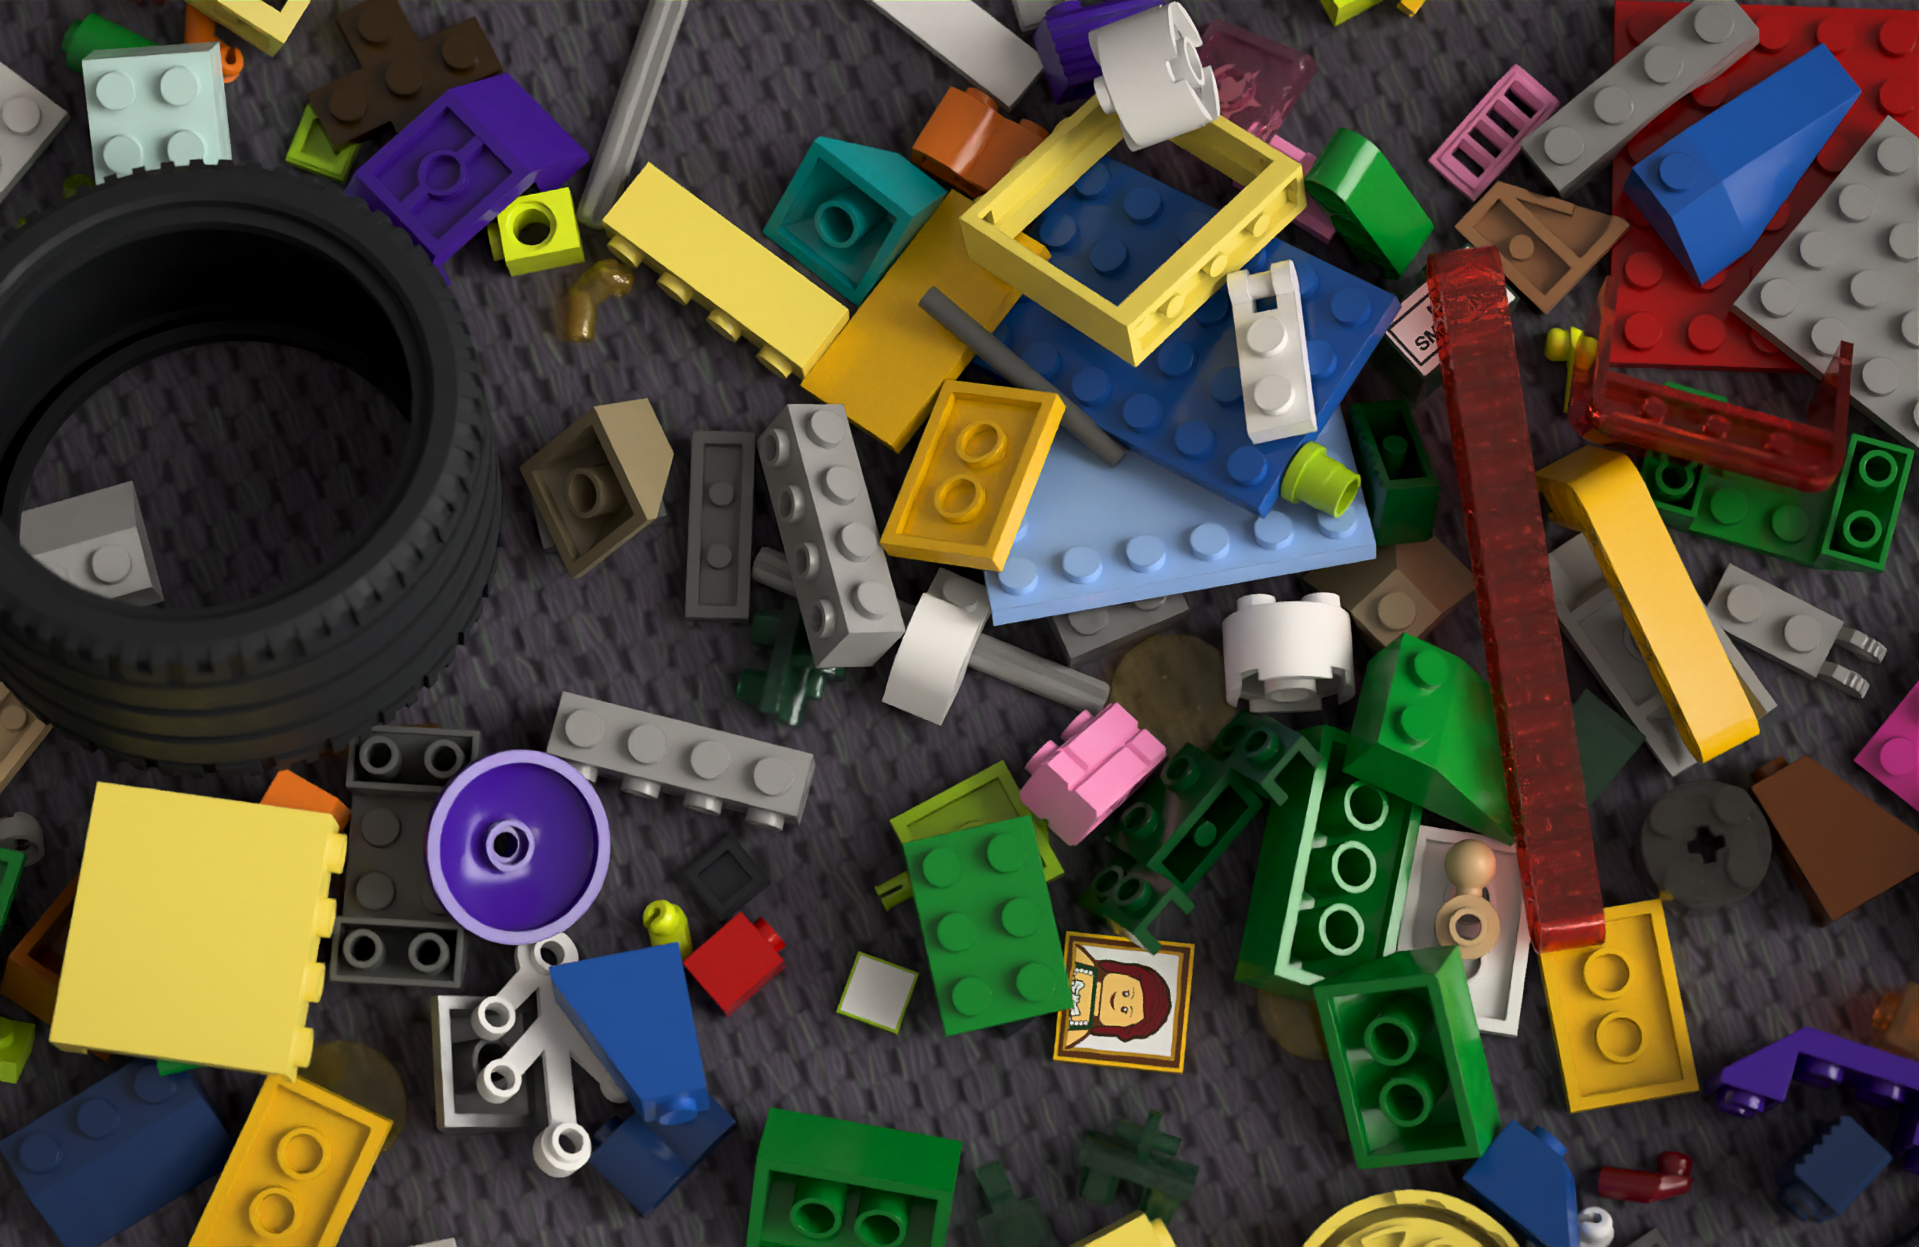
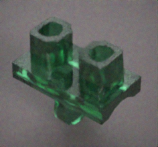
(792, 670)
(1164, 1177)

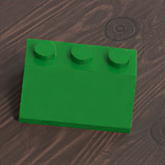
(1408, 1059)
(850, 1184)

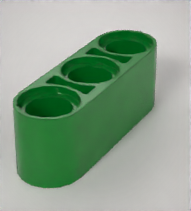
(1368, 203)

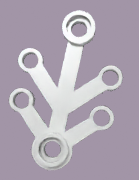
(556, 1040)

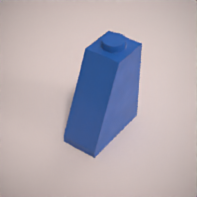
(639, 1026)

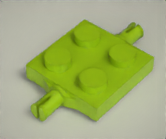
(971, 803)

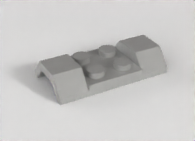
(1605, 644)

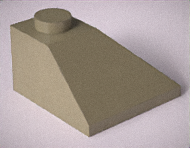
(600, 481)
(1398, 592)

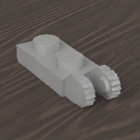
(1789, 630)

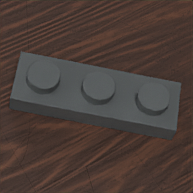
(721, 526)

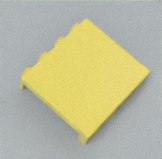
(198, 931)

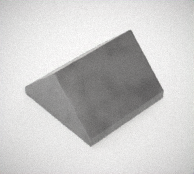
(463, 1054)

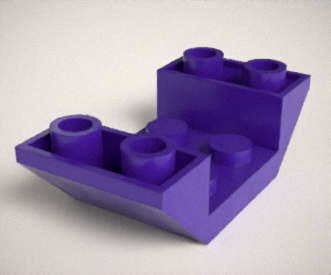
(466, 164)
(1818, 1060)

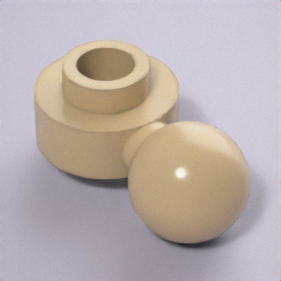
(1470, 868)

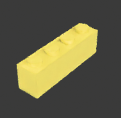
(723, 272)

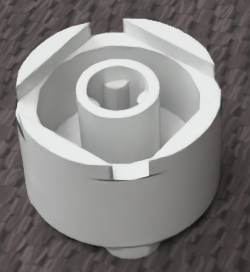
(1154, 75)
(1288, 653)

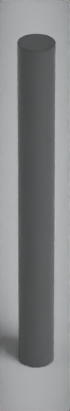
(1019, 373)

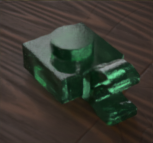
(1011, 1221)

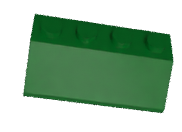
(1326, 875)

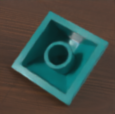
(852, 213)

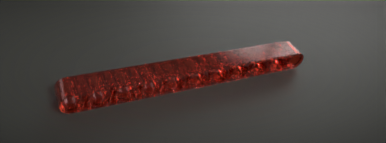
(1515, 599)

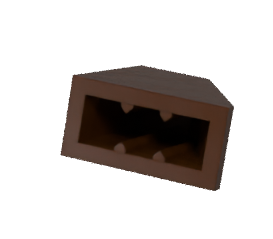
(1832, 837)

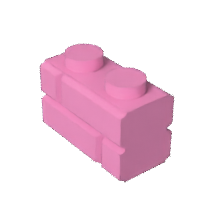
(1091, 772)

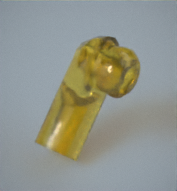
(589, 291)

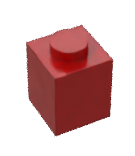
(736, 962)

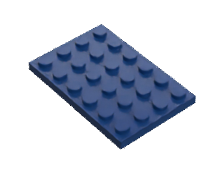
(1187, 394)

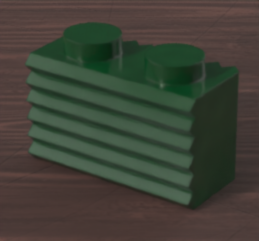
(1394, 471)

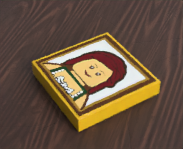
(1126, 1004)

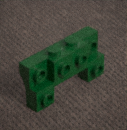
(1188, 822)

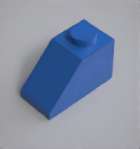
(1528, 1186)

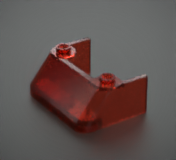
(1702, 430)

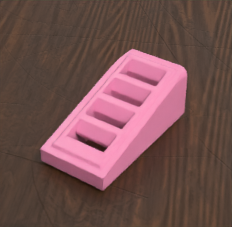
(1532, 95)

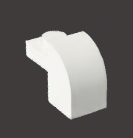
(937, 646)

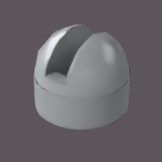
(23, 827)

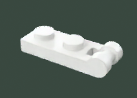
(1272, 353)

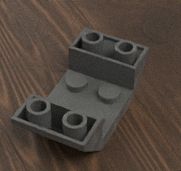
(390, 917)

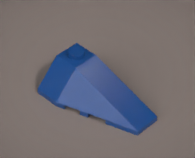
(1735, 168)

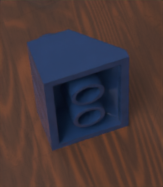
(119, 1151)

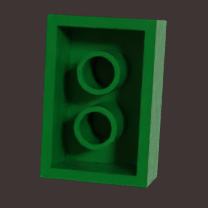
(987, 926)

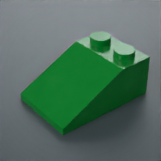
(1431, 736)

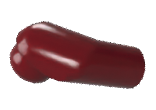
(1647, 1186)

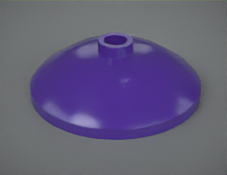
(553, 852)

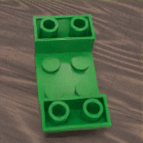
(1824, 530)

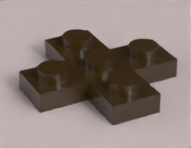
(396, 72)

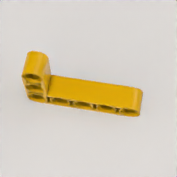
(1610, 504)

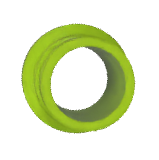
(1320, 481)

